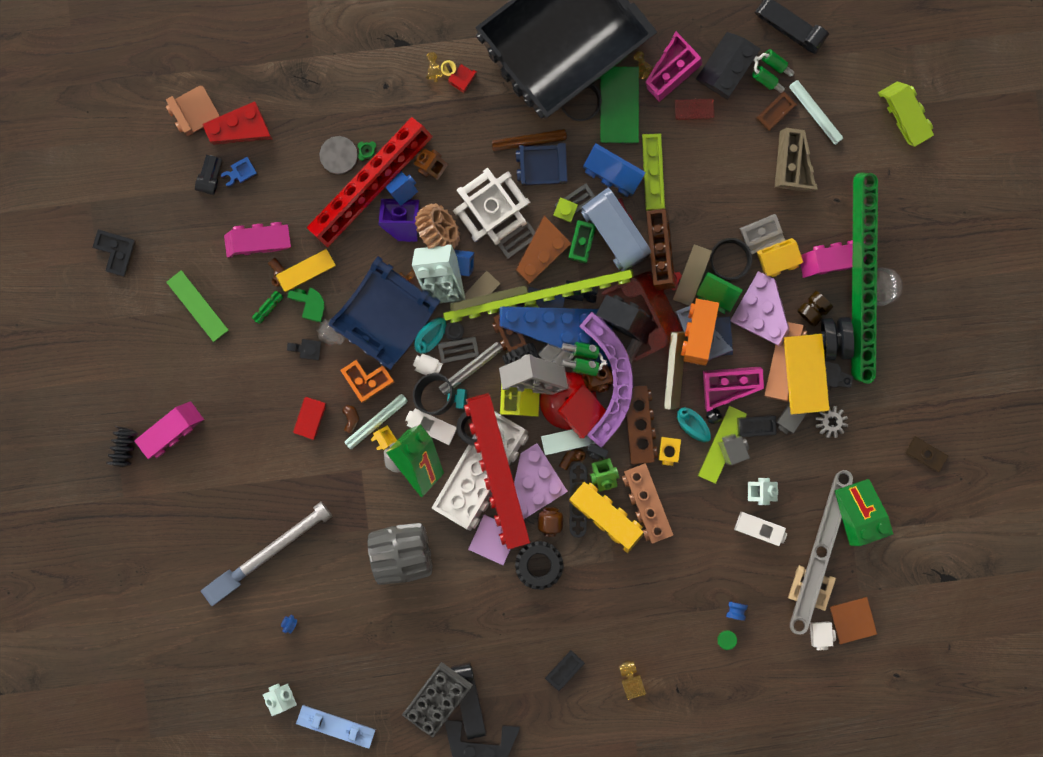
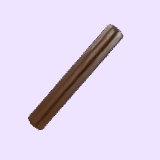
(528, 140)

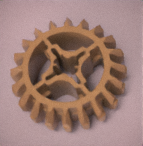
(437, 226)

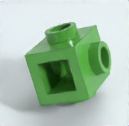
(604, 475)

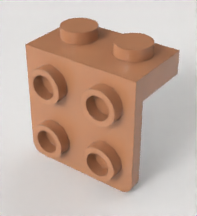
(192, 110)

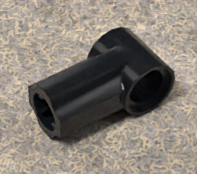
(207, 180)

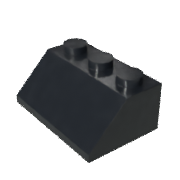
(728, 64)

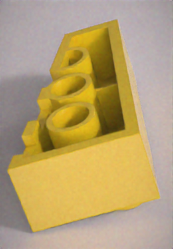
(607, 516)

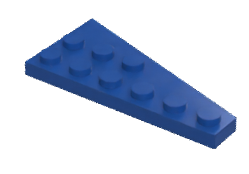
(550, 325)

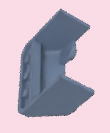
(616, 229)

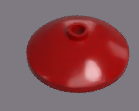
(551, 403)

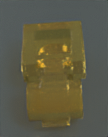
(633, 685)

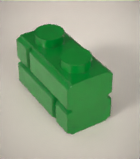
(582, 242)

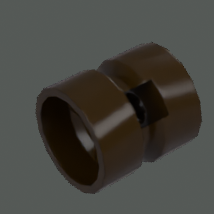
(815, 308)

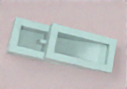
(564, 441)

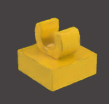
(384, 437)

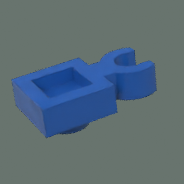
(241, 170)

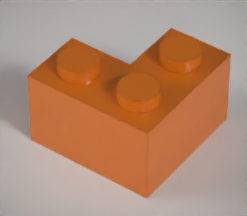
(366, 385)

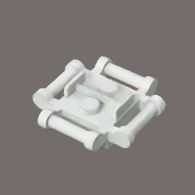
(491, 206)

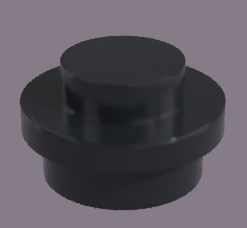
(454, 331)

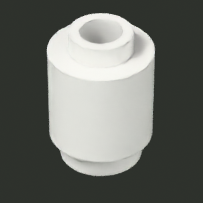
(426, 364)

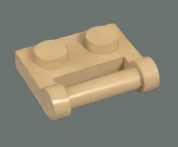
(823, 596)

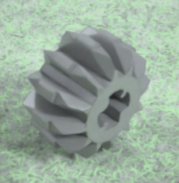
(838, 422)

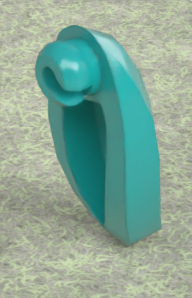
(430, 335)
(693, 424)

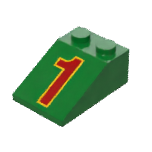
(417, 459)
(862, 513)

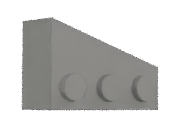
(534, 374)

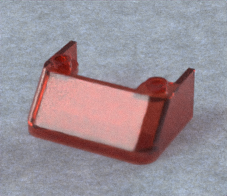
(658, 306)

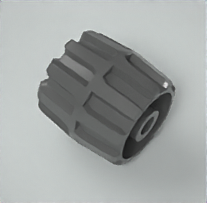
(399, 554)

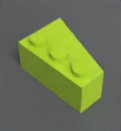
(908, 113)

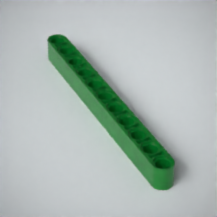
(859, 270)

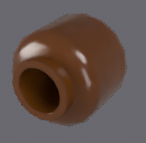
(550, 521)

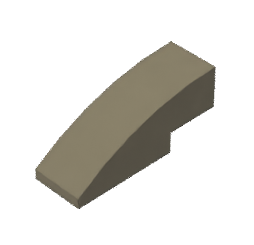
(692, 275)

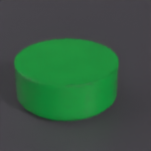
(727, 640)

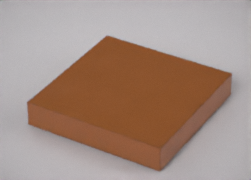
(853, 620)

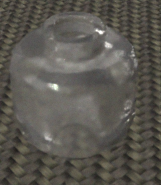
(328, 335)

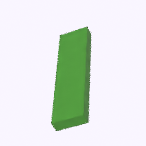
(197, 306)

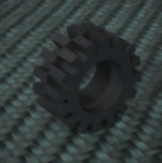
(516, 354)

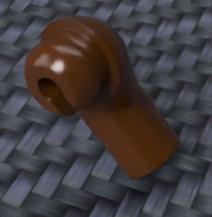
(278, 268)
(352, 417)
(572, 456)

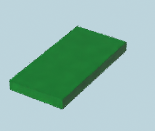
(620, 106)

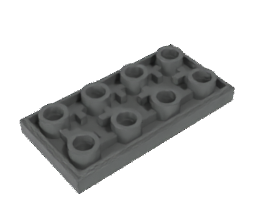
(437, 699)

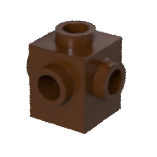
(430, 163)
(600, 382)

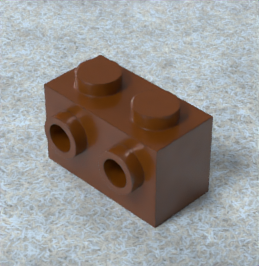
(511, 340)

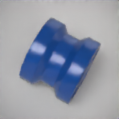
(736, 611)

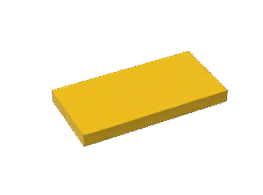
(806, 374)

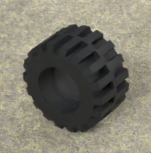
(551, 577)

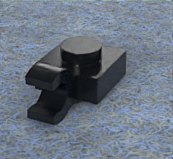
(589, 296)
(308, 349)

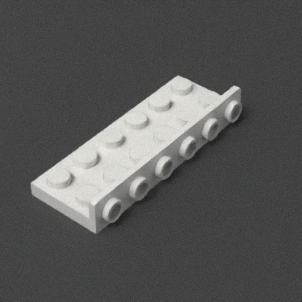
(465, 491)

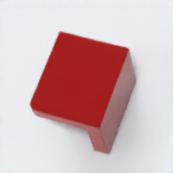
(462, 78)

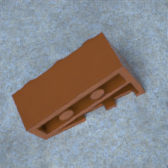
(542, 250)

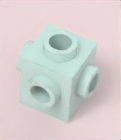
(763, 491)
(279, 699)

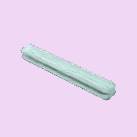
(815, 111)
(376, 421)

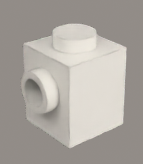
(822, 635)

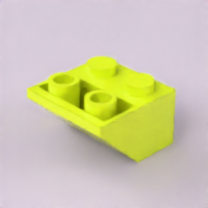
(519, 403)

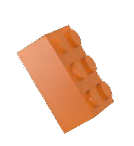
(700, 331)

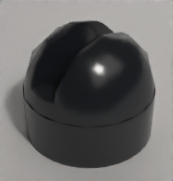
(714, 416)

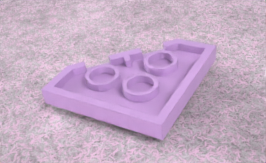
(762, 310)
(536, 481)

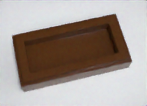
(776, 111)

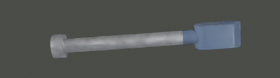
(230, 580)

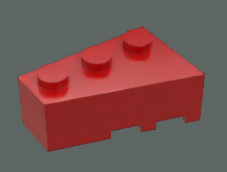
(238, 126)

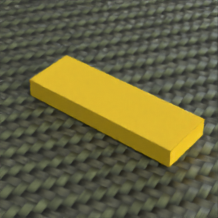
(305, 270)

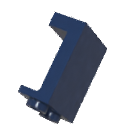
(542, 164)

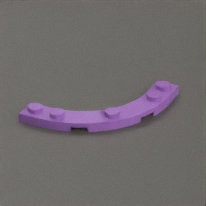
(622, 378)

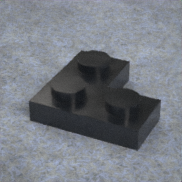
(119, 249)

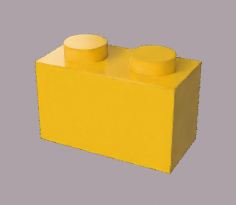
(780, 257)

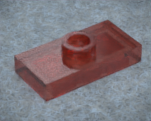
(694, 109)

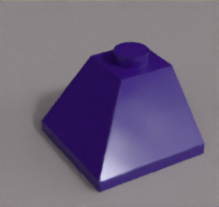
(399, 220)

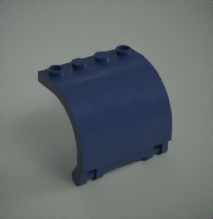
(384, 314)

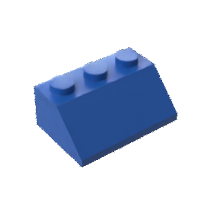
(613, 170)

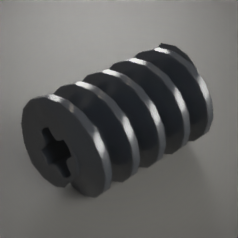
(122, 447)

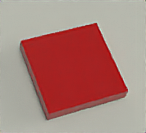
(581, 411)

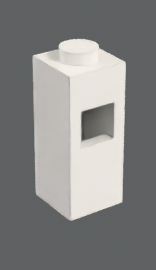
(434, 427)
(760, 529)

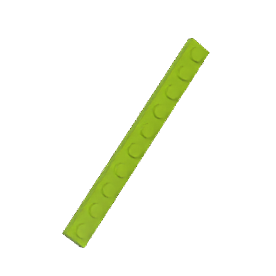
(547, 295)

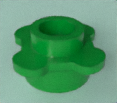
(363, 146)

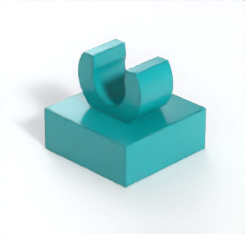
(460, 398)

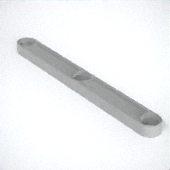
(816, 565)

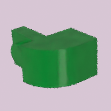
(314, 303)

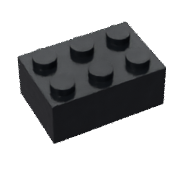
(626, 318)

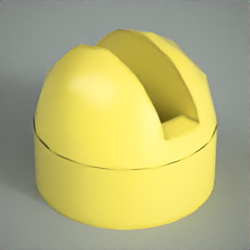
(445, 70)

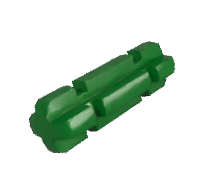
(267, 307)

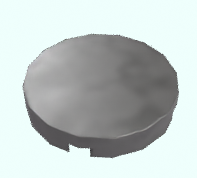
(338, 155)

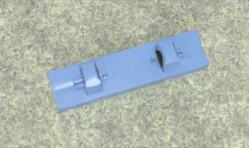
(335, 726)

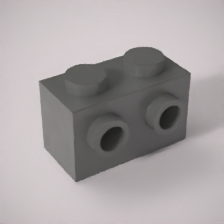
(734, 449)

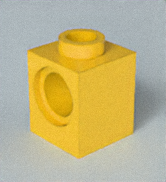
(675, 444)

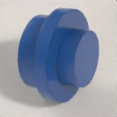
(288, 624)

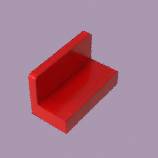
(309, 418)

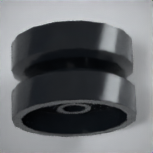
(837, 338)

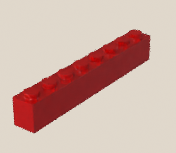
(497, 470)

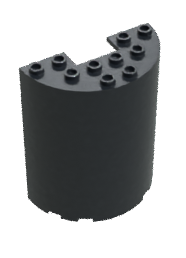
(560, 45)

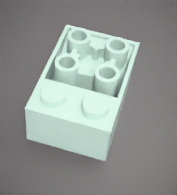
(439, 273)

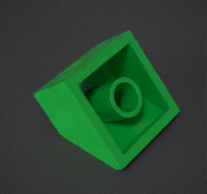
(719, 291)

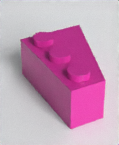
(673, 67)
(257, 239)
(825, 260)
(730, 384)
(169, 430)

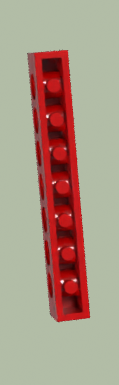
(369, 182)

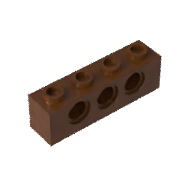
(661, 249)
(638, 455)

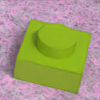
(565, 210)

